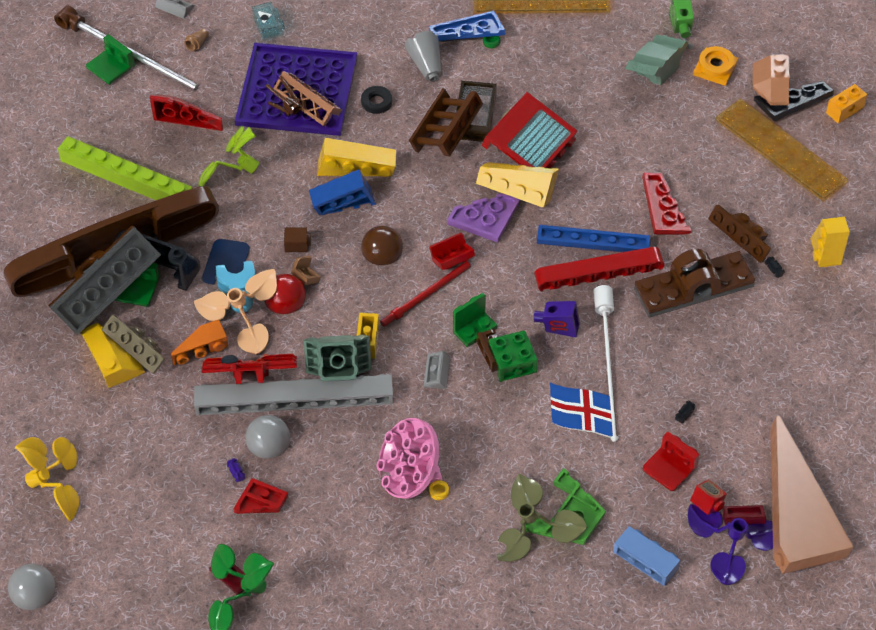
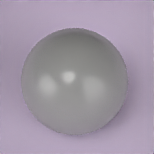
(267, 436)
(31, 586)

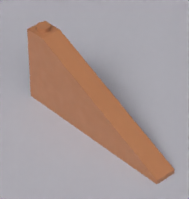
(802, 518)

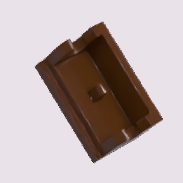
(483, 343)

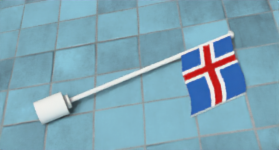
(585, 408)

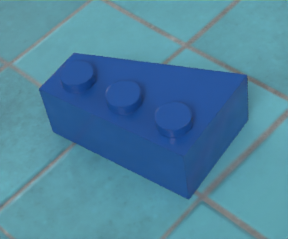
(342, 193)

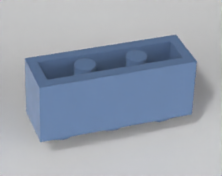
(646, 555)

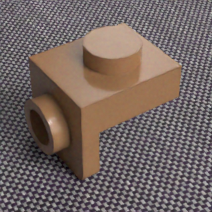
(304, 272)

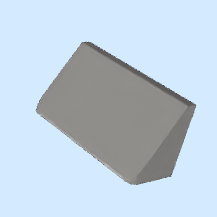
(176, 7)
(437, 370)

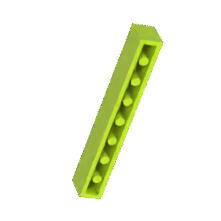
(118, 170)

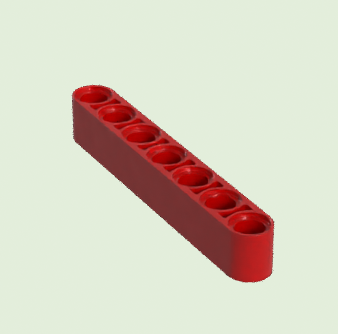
(598, 268)

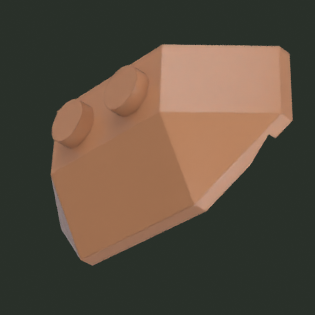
(772, 79)

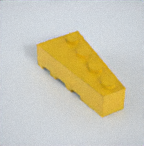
(343, 157)
(522, 182)

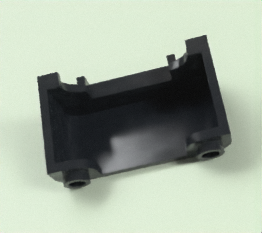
(175, 258)

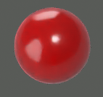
(288, 296)

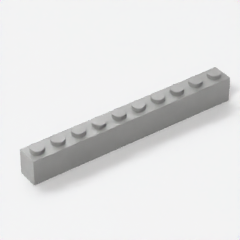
(292, 395)

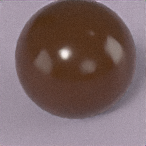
(382, 245)

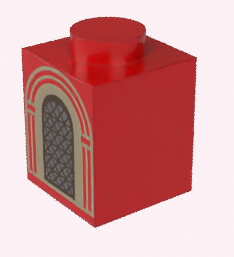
(708, 497)

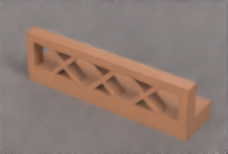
(311, 94)

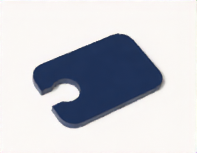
(226, 253)

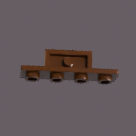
(742, 231)

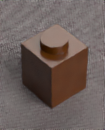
(296, 239)

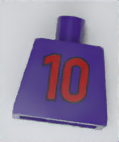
(559, 318)

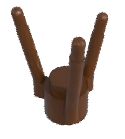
(291, 105)

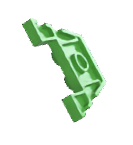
(578, 502)

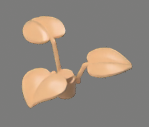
(213, 307)

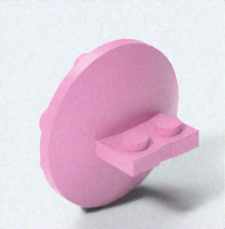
(410, 457)

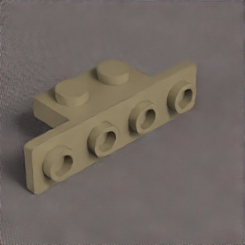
(135, 343)

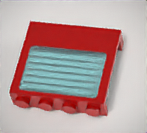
(531, 134)

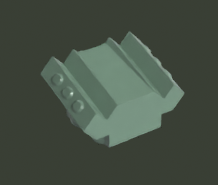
(658, 58)
(337, 356)

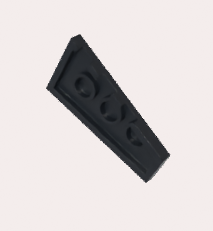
(798, 100)

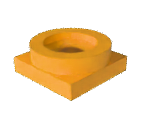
(717, 74)

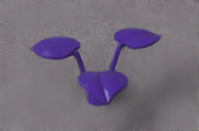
(725, 566)

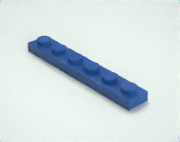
(591, 239)

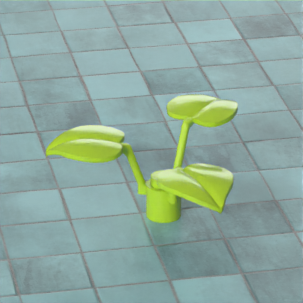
(245, 161)

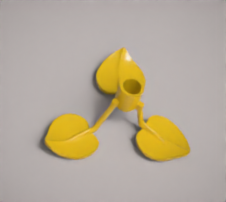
(34, 453)

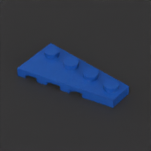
(474, 26)

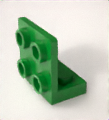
(112, 62)
(142, 288)
(471, 319)
(513, 355)

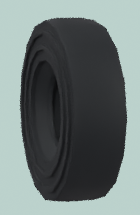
(376, 91)

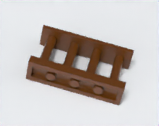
(455, 130)

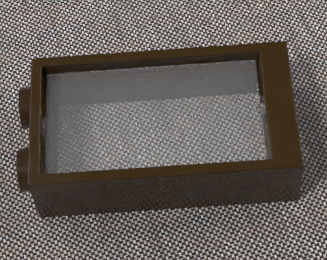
(483, 120)

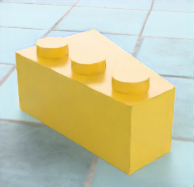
(830, 241)

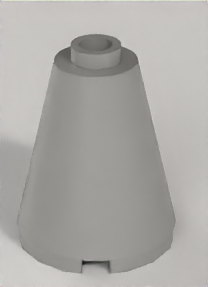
(425, 54)

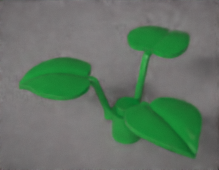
(255, 569)

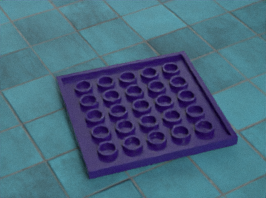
(322, 69)

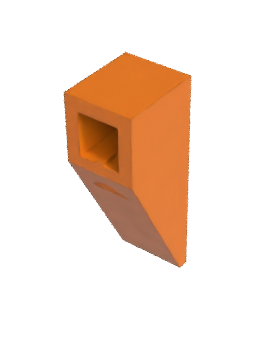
(208, 334)

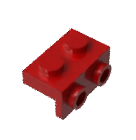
(451, 251)

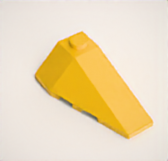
(110, 357)

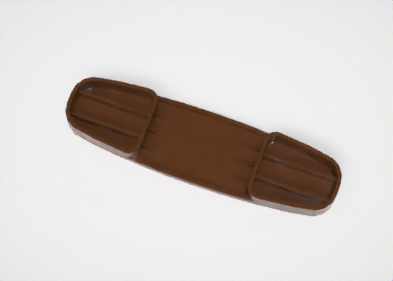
(57, 260)

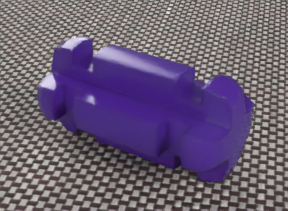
(236, 470)

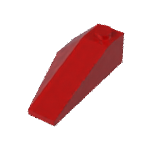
(177, 111)

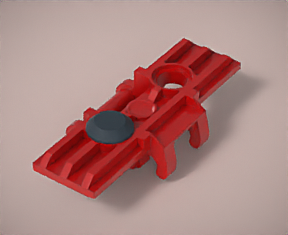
(261, 366)

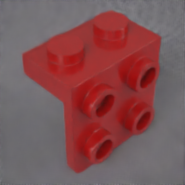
(672, 462)

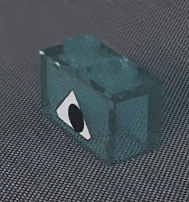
(267, 21)

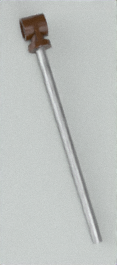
(69, 17)

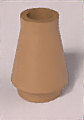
(196, 39)

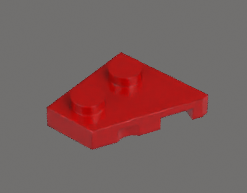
(260, 498)

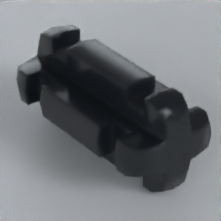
(774, 267)
(685, 411)

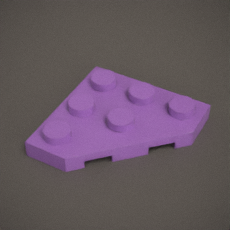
(485, 216)

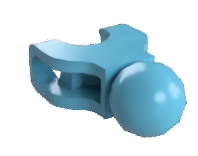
(230, 280)

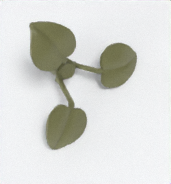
(524, 496)

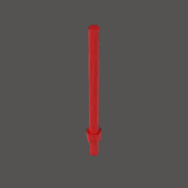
(398, 312)

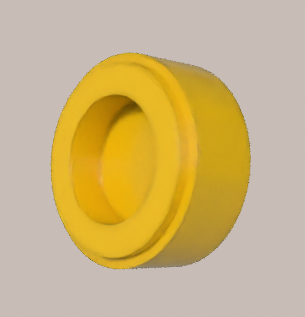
(439, 490)

